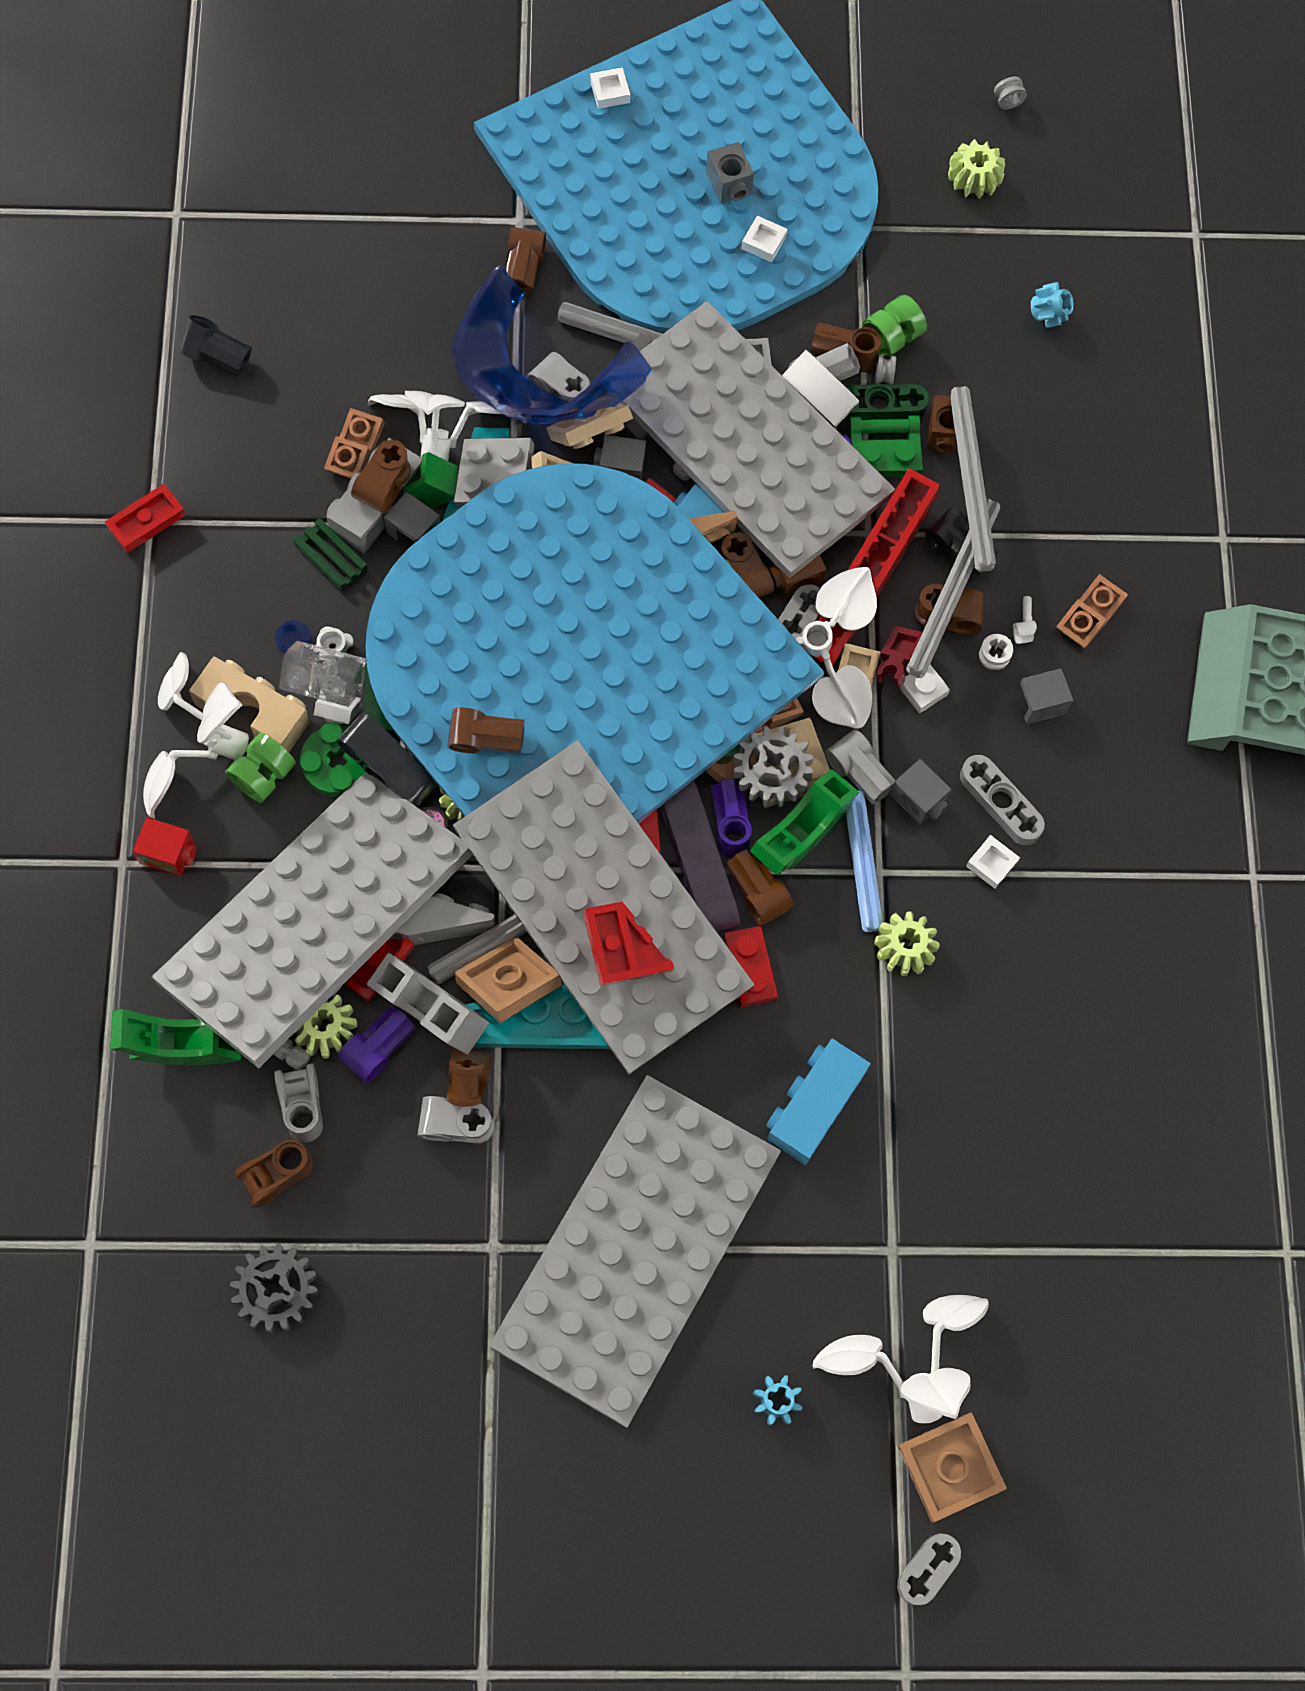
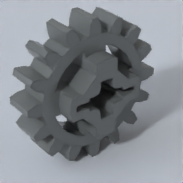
(265, 1304)

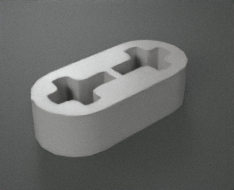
(793, 609)
(936, 1576)

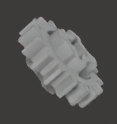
(778, 751)

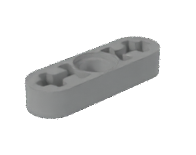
(992, 773)

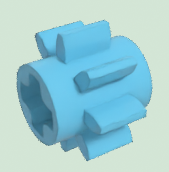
(1052, 305)
(788, 1396)

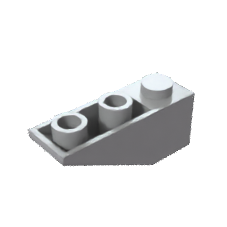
(443, 919)

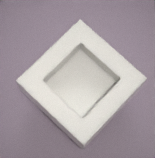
(610, 88)
(764, 239)
(926, 690)
(335, 712)
(992, 861)

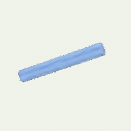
(864, 865)

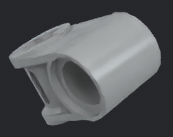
(559, 377)
(300, 1095)
(448, 1122)

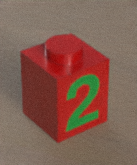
(164, 847)

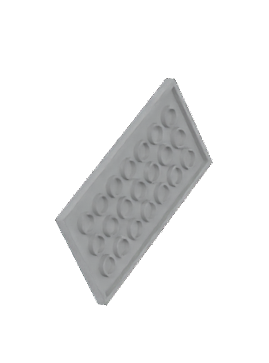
(753, 441)
(572, 845)
(312, 918)
(635, 1251)

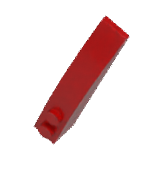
(889, 541)

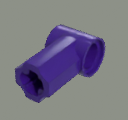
(731, 817)
(369, 1052)

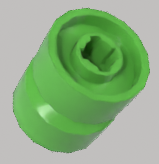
(897, 324)
(265, 755)

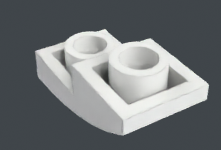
(820, 388)

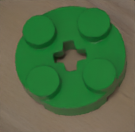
(316, 762)

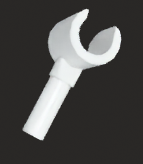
(1024, 631)

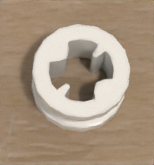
(996, 640)

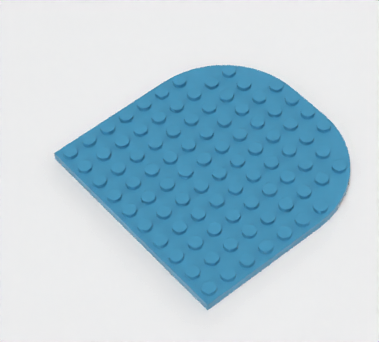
(630, 183)
(588, 619)

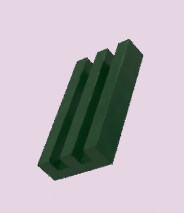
(311, 534)

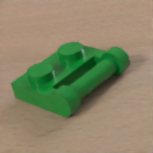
(889, 457)

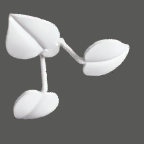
(433, 439)
(851, 603)
(211, 732)
(927, 1393)

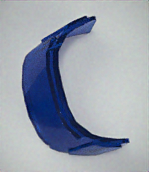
(492, 378)

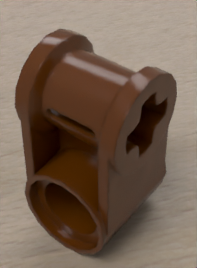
(379, 481)
(748, 565)
(966, 617)
(468, 1077)
(272, 1173)

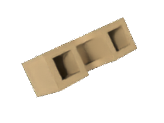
(278, 716)

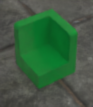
(436, 483)

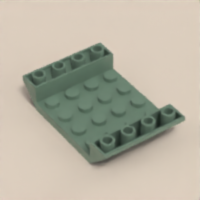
(1250, 680)

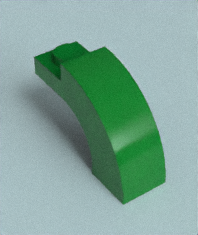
(806, 823)
(168, 1040)

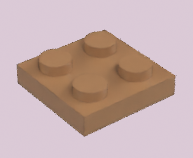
(507, 979)
(951, 1467)

